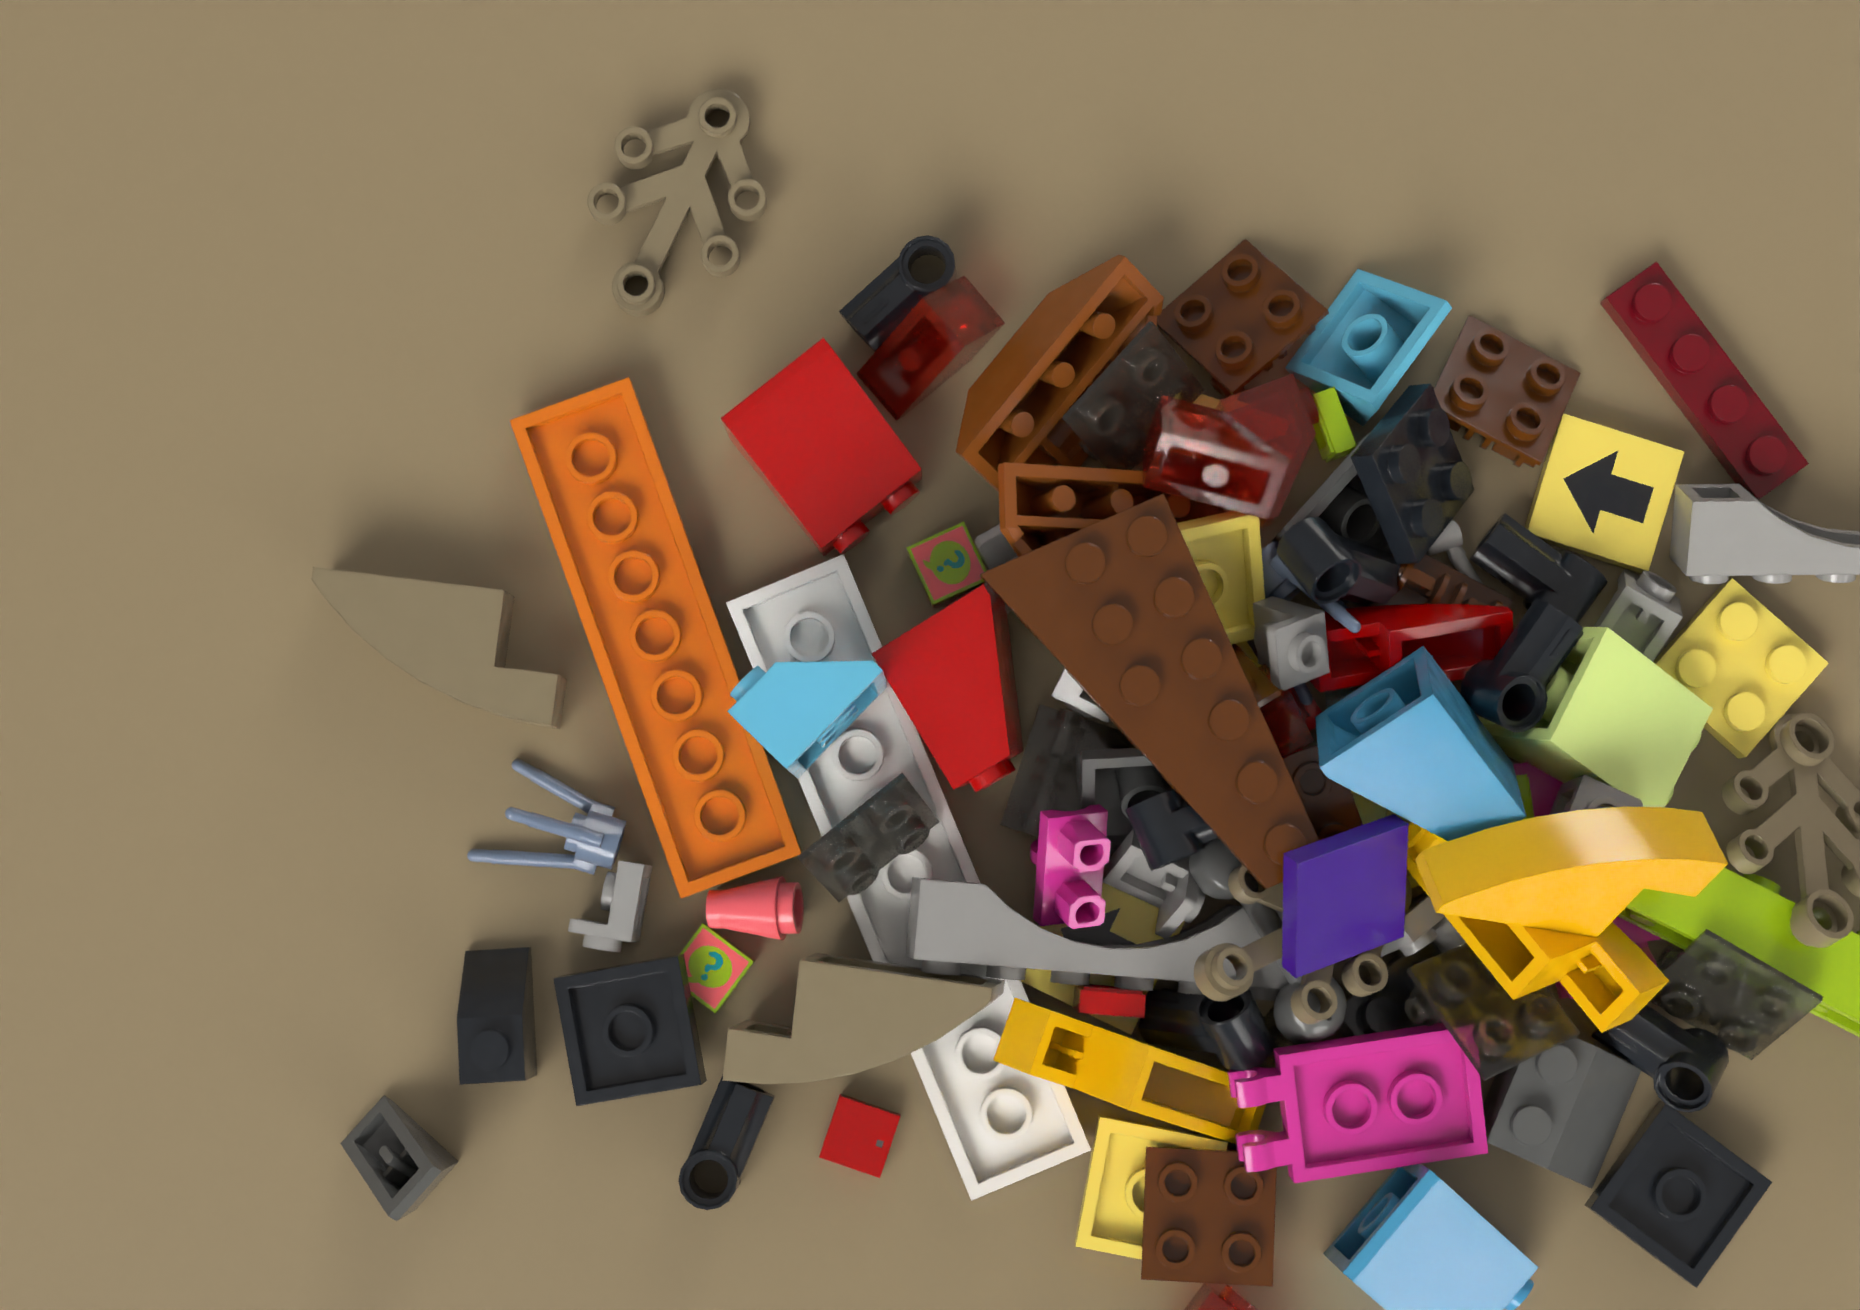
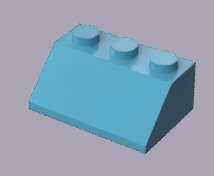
(804, 706)

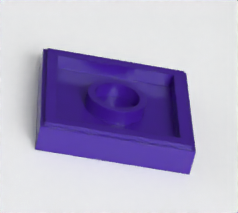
(1344, 895)

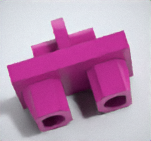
(1070, 867)

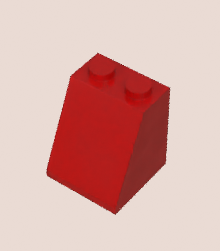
(824, 449)
(960, 688)

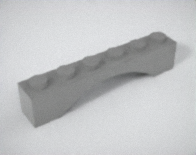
(1732, 533)
(973, 926)

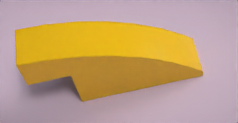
(1571, 866)
(1601, 973)
(1123, 1071)

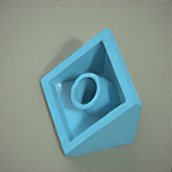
(1367, 342)

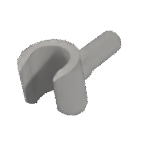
(1452, 542)

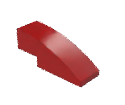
(1451, 633)

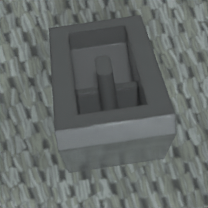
(397, 1158)

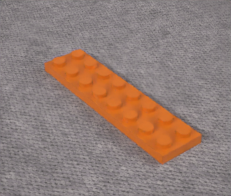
(654, 637)

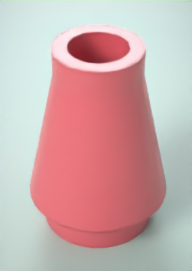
(759, 908)

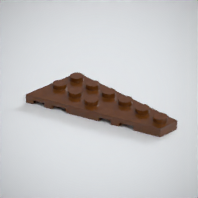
(1150, 650)

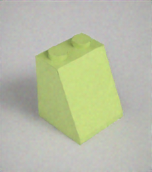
(1612, 720)

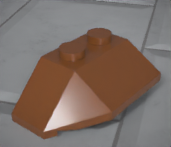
(1048, 364)
(1054, 501)

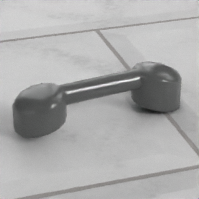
(1211, 873)

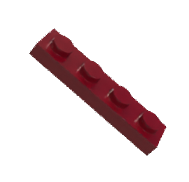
(1703, 382)

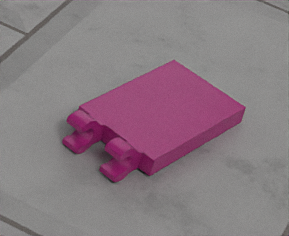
(1364, 1104)

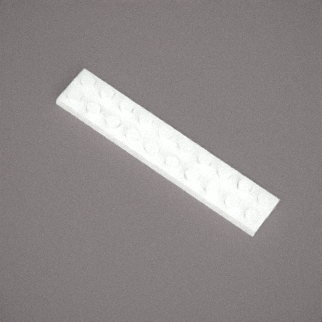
(992, 1115)

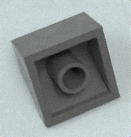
(1561, 1108)

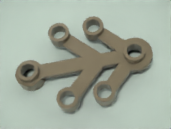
(682, 190)
(1802, 748)
(1246, 960)

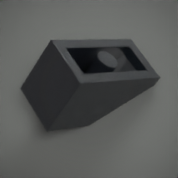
(496, 1017)

